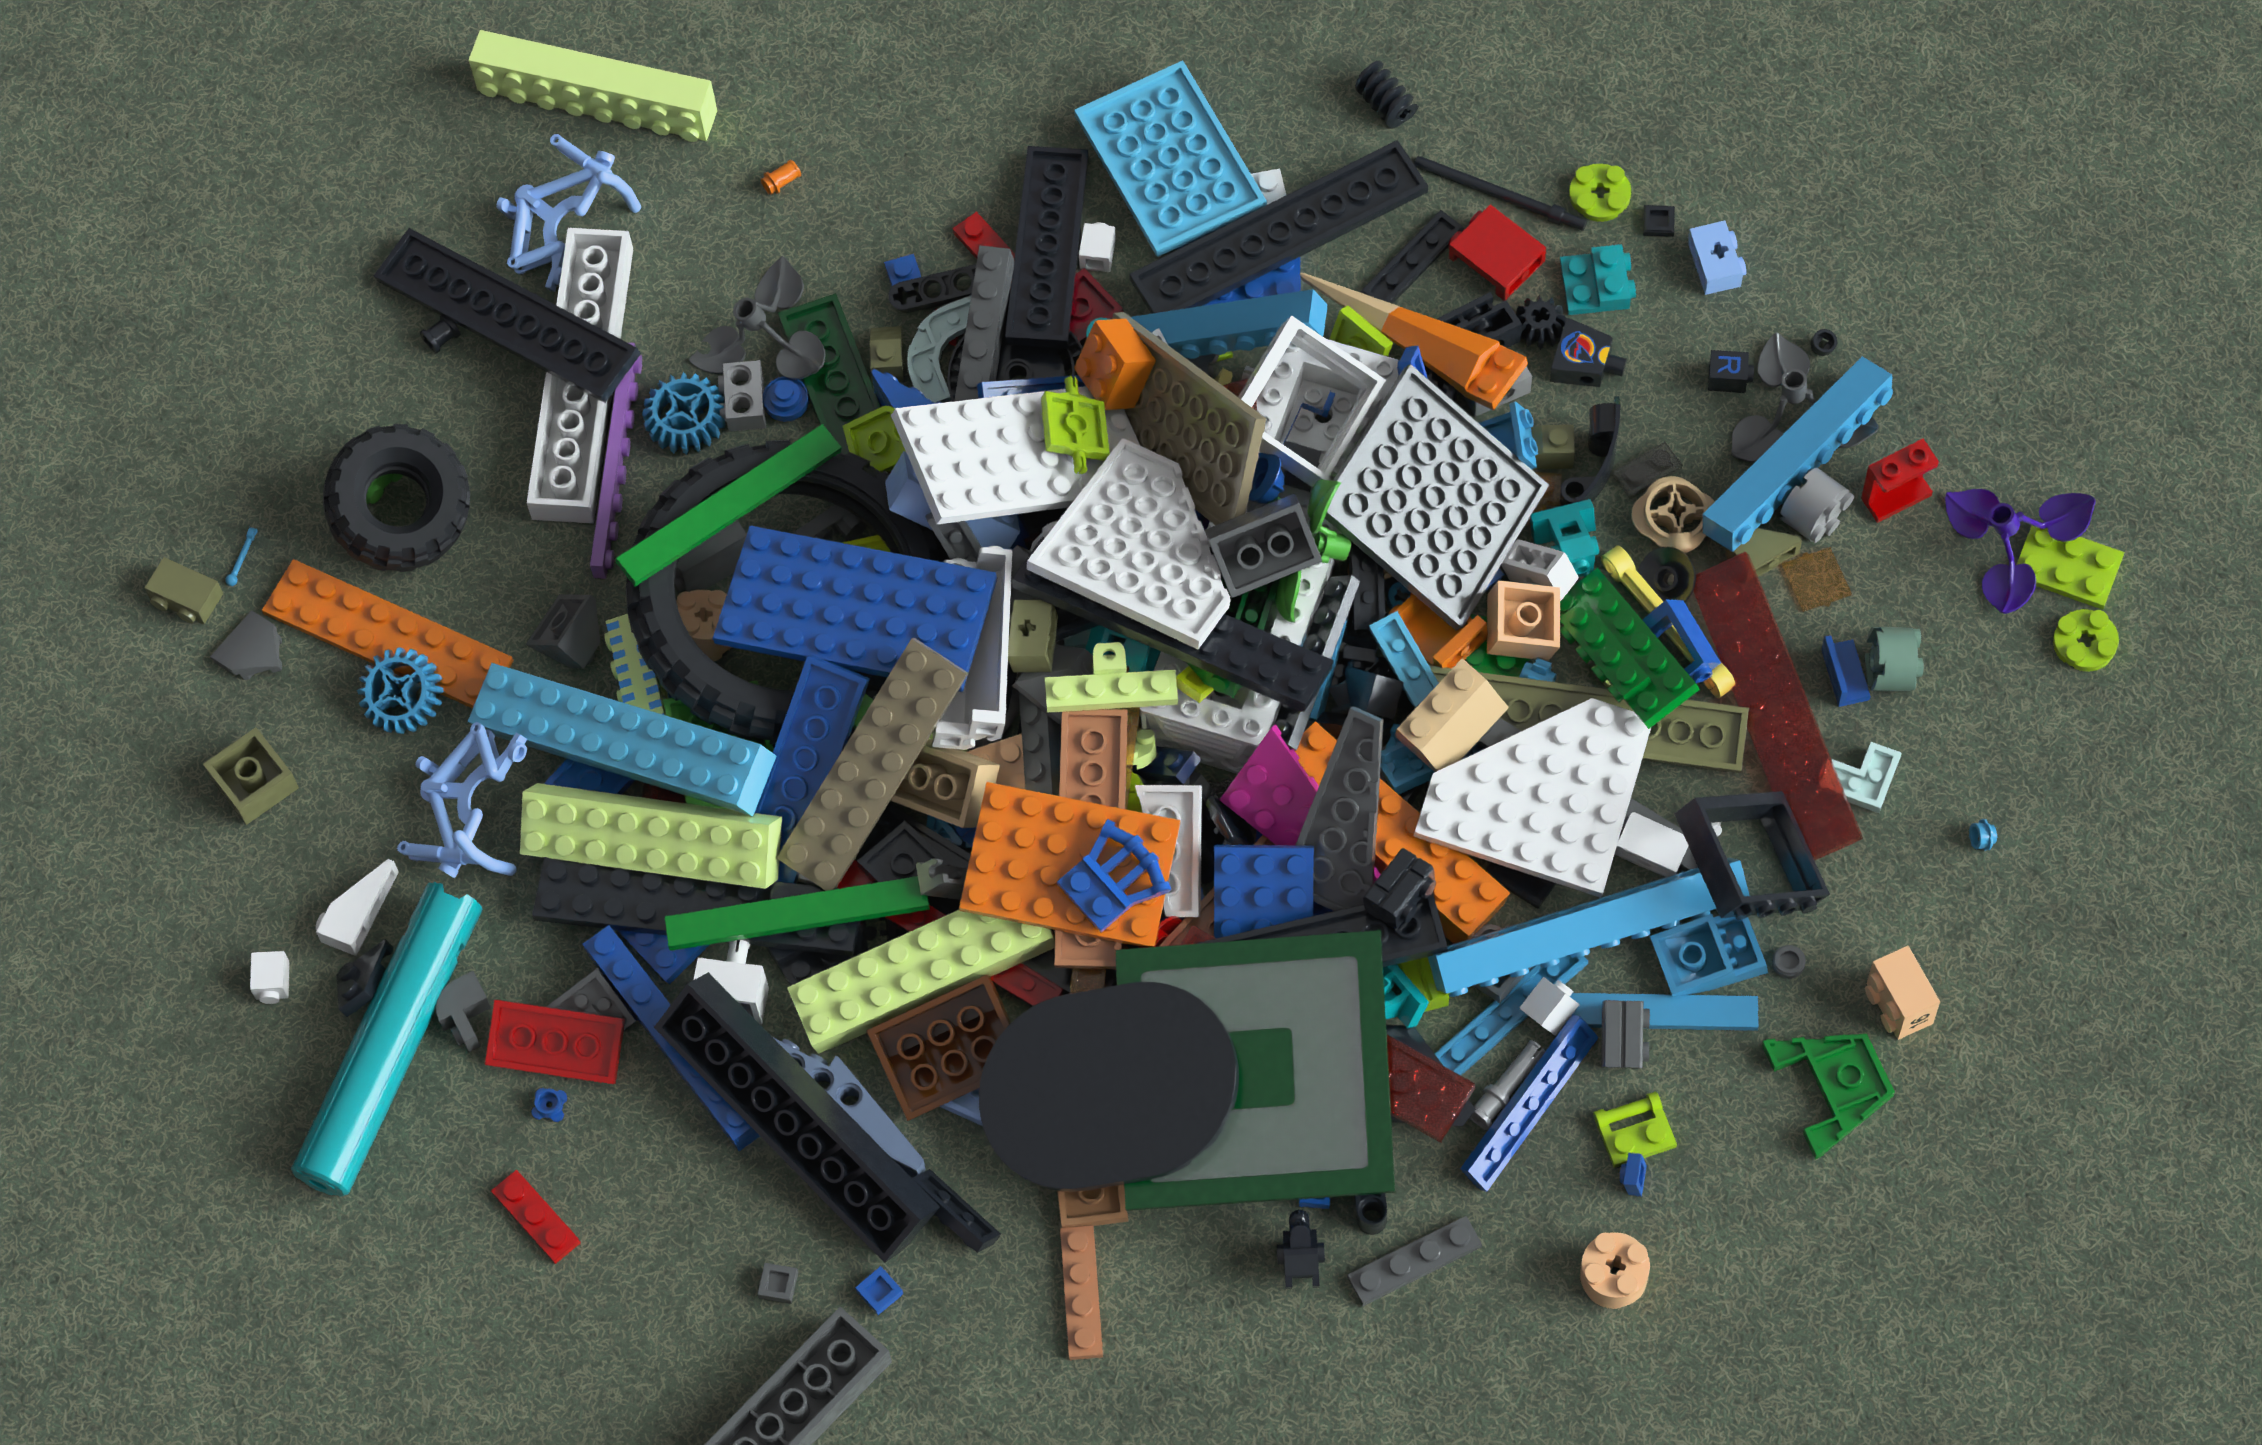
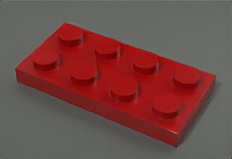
(555, 1041)

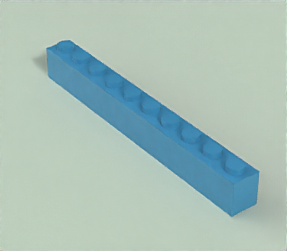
(1575, 931)

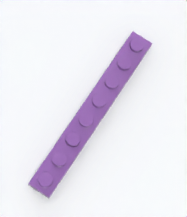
(614, 473)

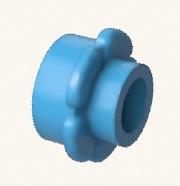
(1986, 833)

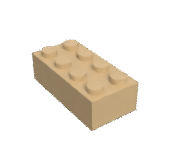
(947, 784)

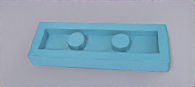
(1404, 657)

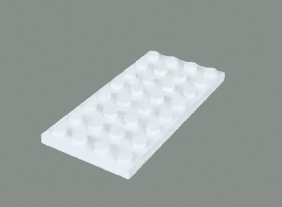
(993, 457)

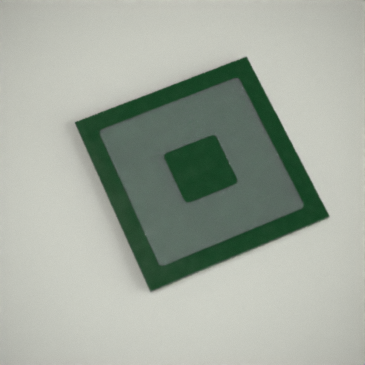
(1309, 1063)

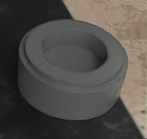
(1788, 961)

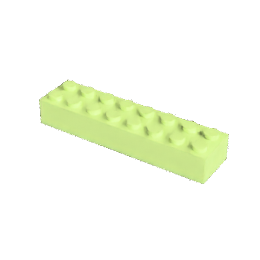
(593, 86)
(650, 835)
(910, 972)

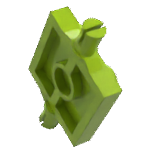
(1075, 425)

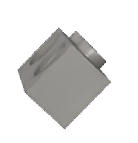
(743, 396)

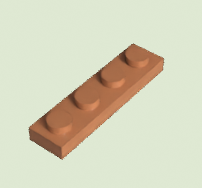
(1081, 1292)

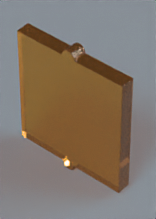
(1816, 579)

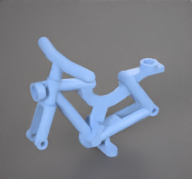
(529, 201)
(458, 845)

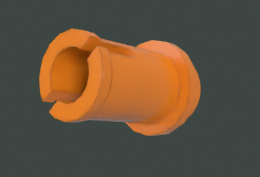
(780, 177)

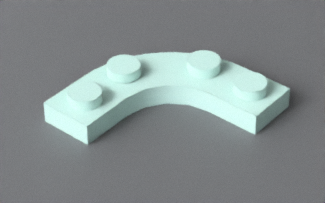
(928, 344)

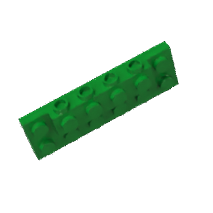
(1623, 649)

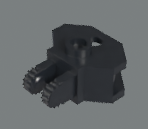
(1300, 1250)

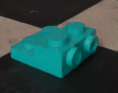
(1597, 280)

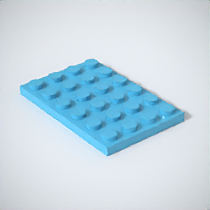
(1170, 158)

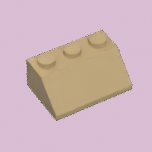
(1451, 717)

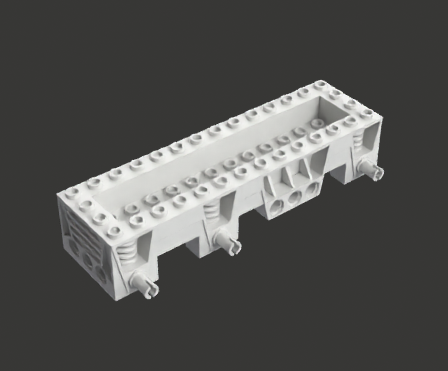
(1228, 728)

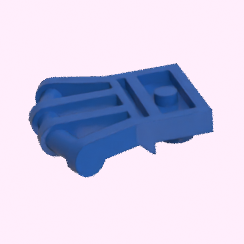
(1096, 891)

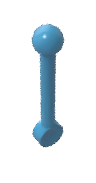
(231, 579)

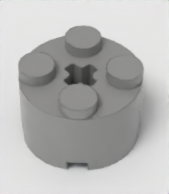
(1816, 505)

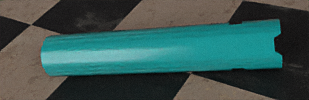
(385, 1041)

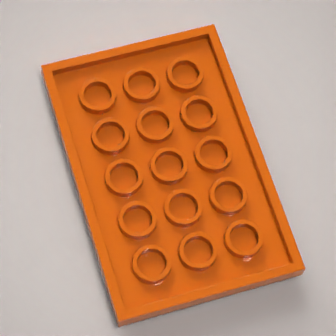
(1035, 838)

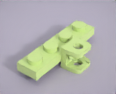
(1111, 685)

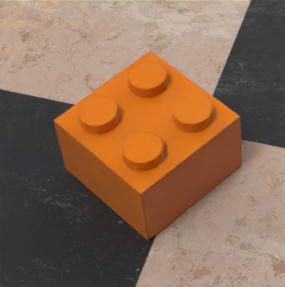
(1114, 363)

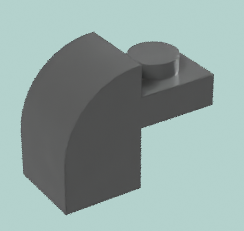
(458, 1003)

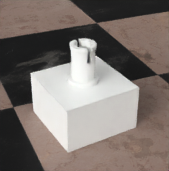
(741, 980)

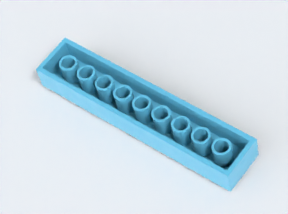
(624, 739)

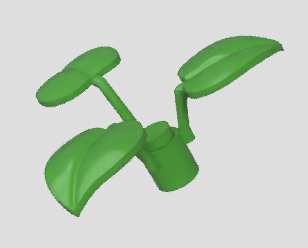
(1328, 542)

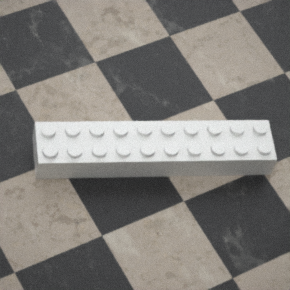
(571, 421)

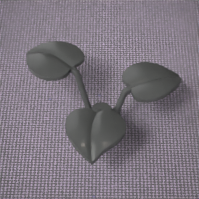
(778, 288)
(1784, 366)

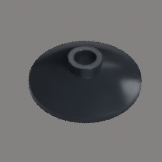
(1662, 563)

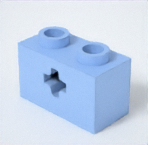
(1716, 257)

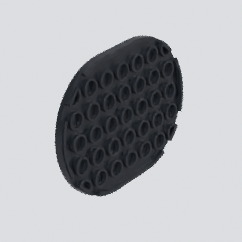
(1108, 1086)

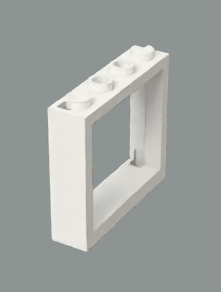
(1338, 361)

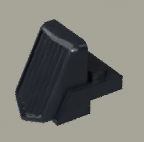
(1219, 827)

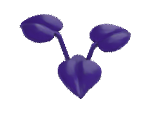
(1977, 509)

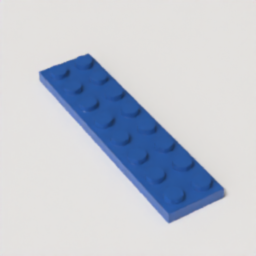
(810, 743)

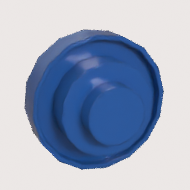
(785, 399)

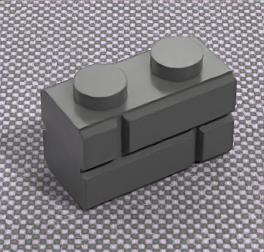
(1623, 1034)

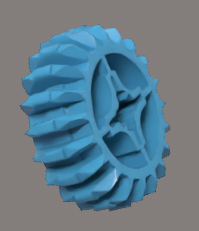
(698, 396)
(379, 703)

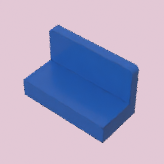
(1845, 671)

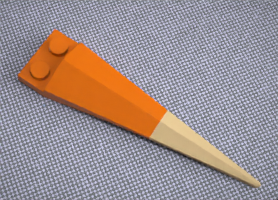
(1464, 359)

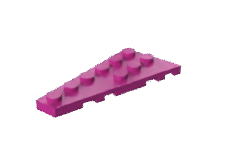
(1273, 791)

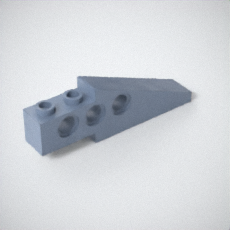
(864, 1112)

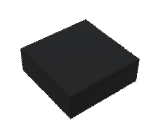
(1658, 220)

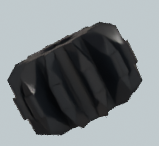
(1550, 318)

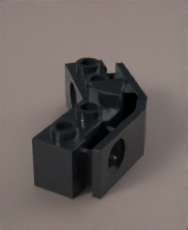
(1483, 318)

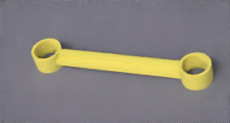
(1619, 560)

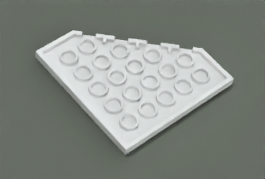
(1138, 547)
(1543, 797)

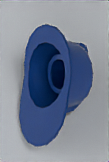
(1267, 479)

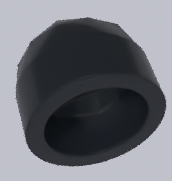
(1830, 345)

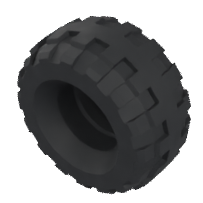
(403, 452)

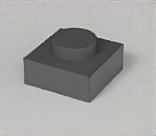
(778, 1283)

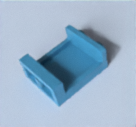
(1515, 433)

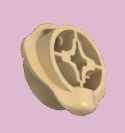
(1648, 520)

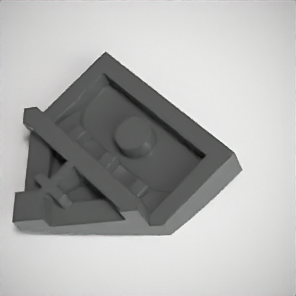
(250, 648)

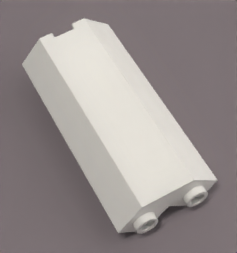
(982, 704)

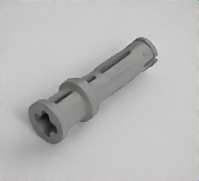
(1497, 1096)

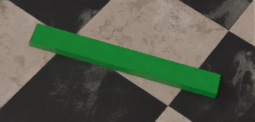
(728, 505)
(795, 913)

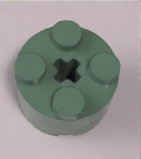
(1893, 658)

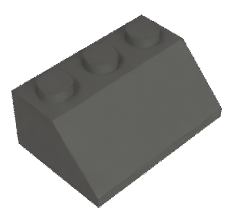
(1263, 545)

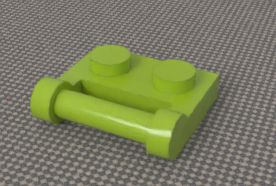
(1643, 1138)

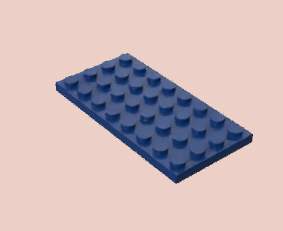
(850, 603)

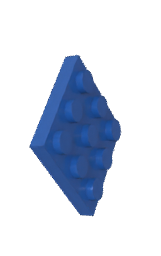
(1261, 886)

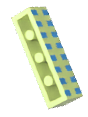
(637, 683)

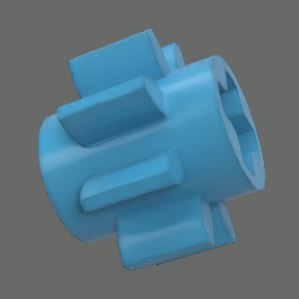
(1539, 671)

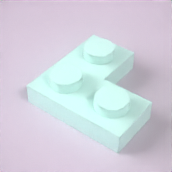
(1870, 783)

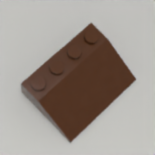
(940, 1045)

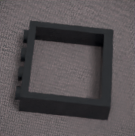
(1785, 836)

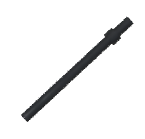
(1555, 213)

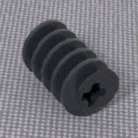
(1384, 95)

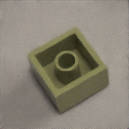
(251, 776)

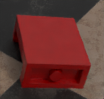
(1498, 250)
(1898, 480)

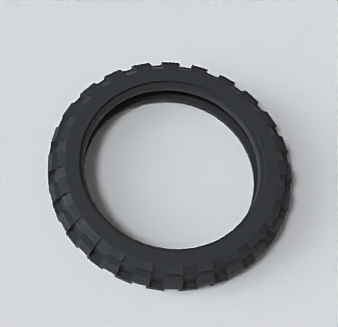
(652, 606)

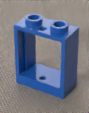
(1677, 614)

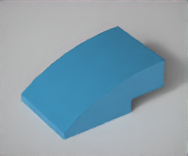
(1708, 954)

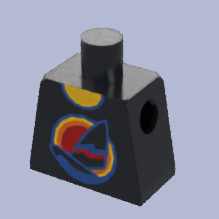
(1584, 356)

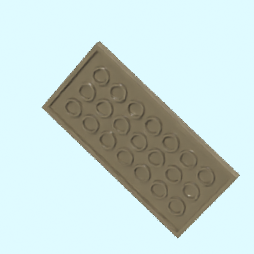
(1198, 426)

